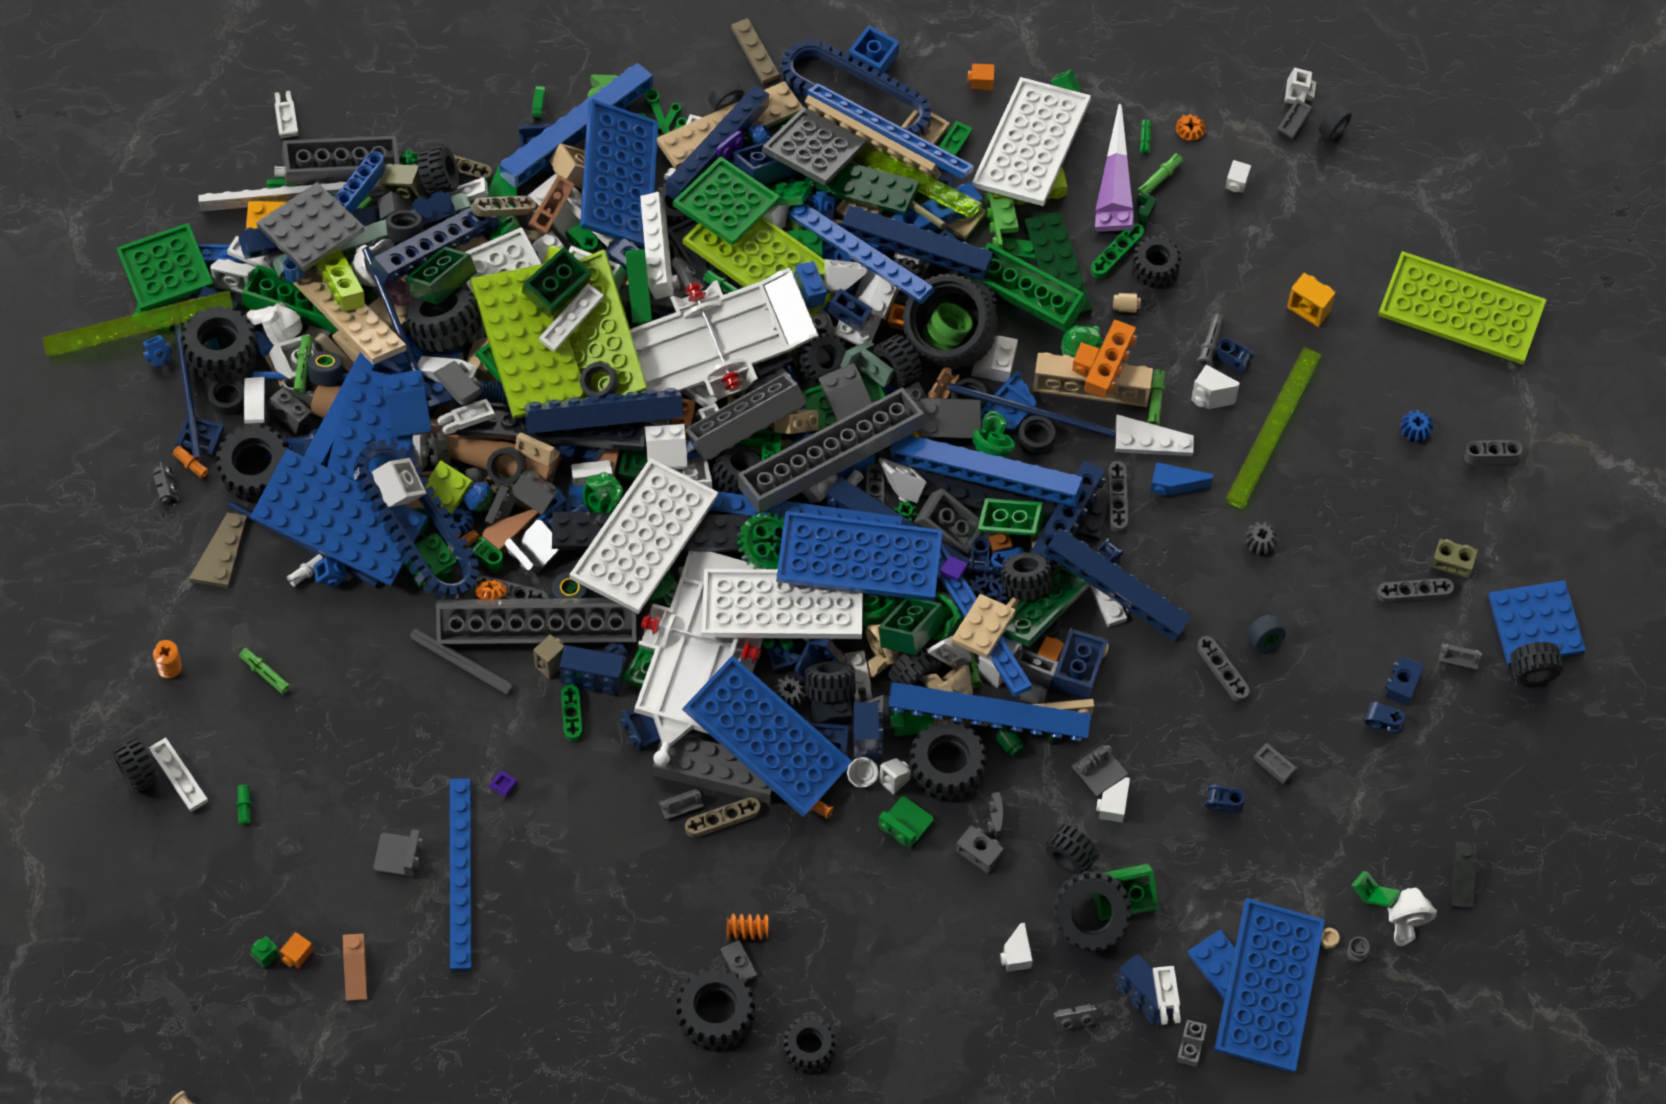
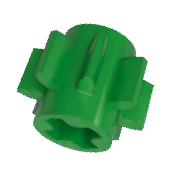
(409, 158)
(906, 510)

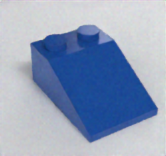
(406, 403)

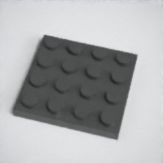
(814, 146)
(310, 226)

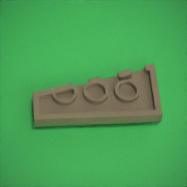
(221, 554)

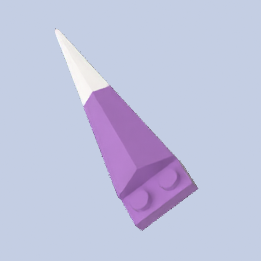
(1115, 200)

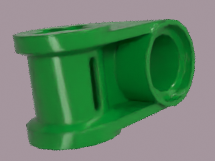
(582, 238)
(485, 553)

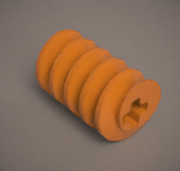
(167, 659)
(747, 927)

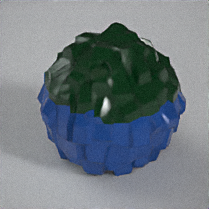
(757, 134)
(479, 497)

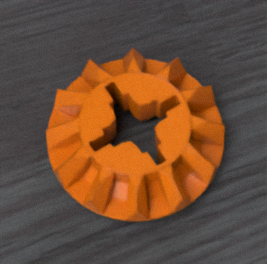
(1184, 131)
(491, 590)

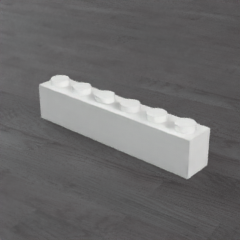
(656, 245)

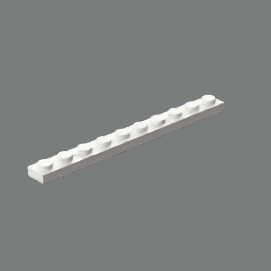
(240, 199)

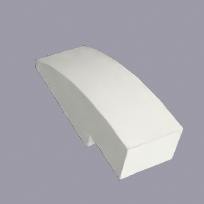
(254, 400)

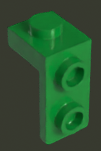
(1372, 893)

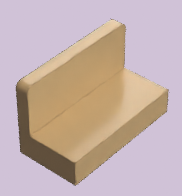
(535, 449)

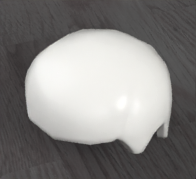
(862, 772)

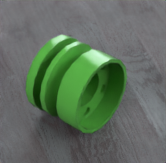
(947, 326)

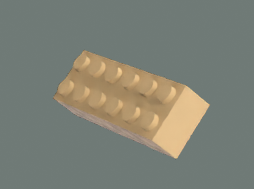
(1056, 377)

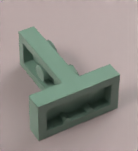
(868, 363)

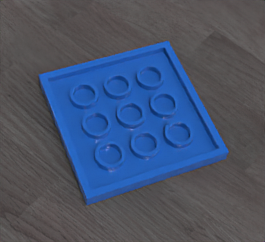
(1536, 615)

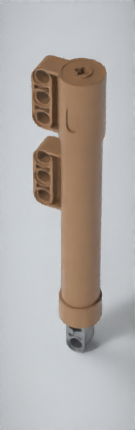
(465, 449)

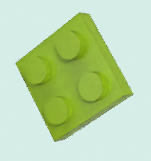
(448, 485)

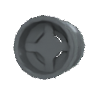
(1358, 944)

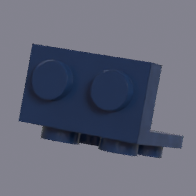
(435, 208)
(818, 651)

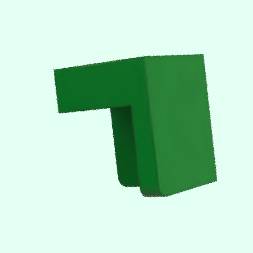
(1067, 81)

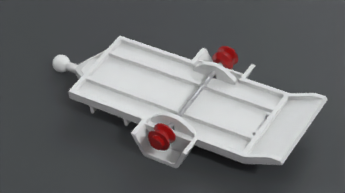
(722, 336)
(681, 655)

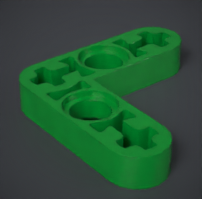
(763, 440)

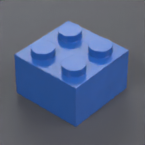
(875, 49)

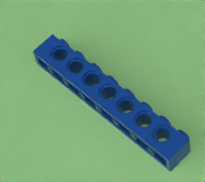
(948, 215)

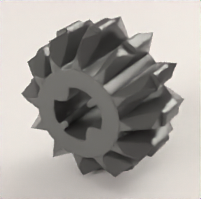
(1268, 536)
(797, 691)

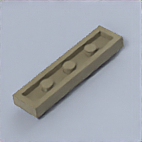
(755, 51)

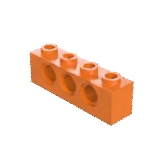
(1118, 333)

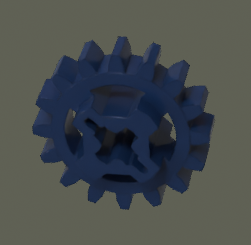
(985, 584)

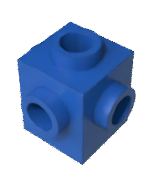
(822, 203)
(157, 351)
(330, 572)

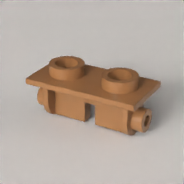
(940, 389)

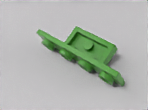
(1002, 217)

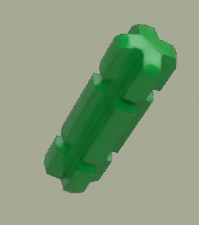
(1145, 136)

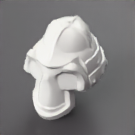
(360, 266)
(278, 321)
(1409, 911)

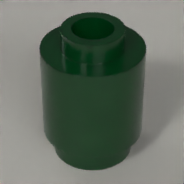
(1010, 741)

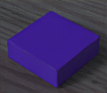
(953, 568)
(503, 784)

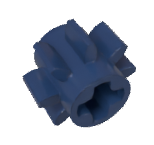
(617, 650)

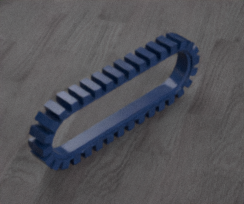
(862, 72)
(399, 533)

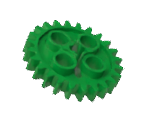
(767, 527)

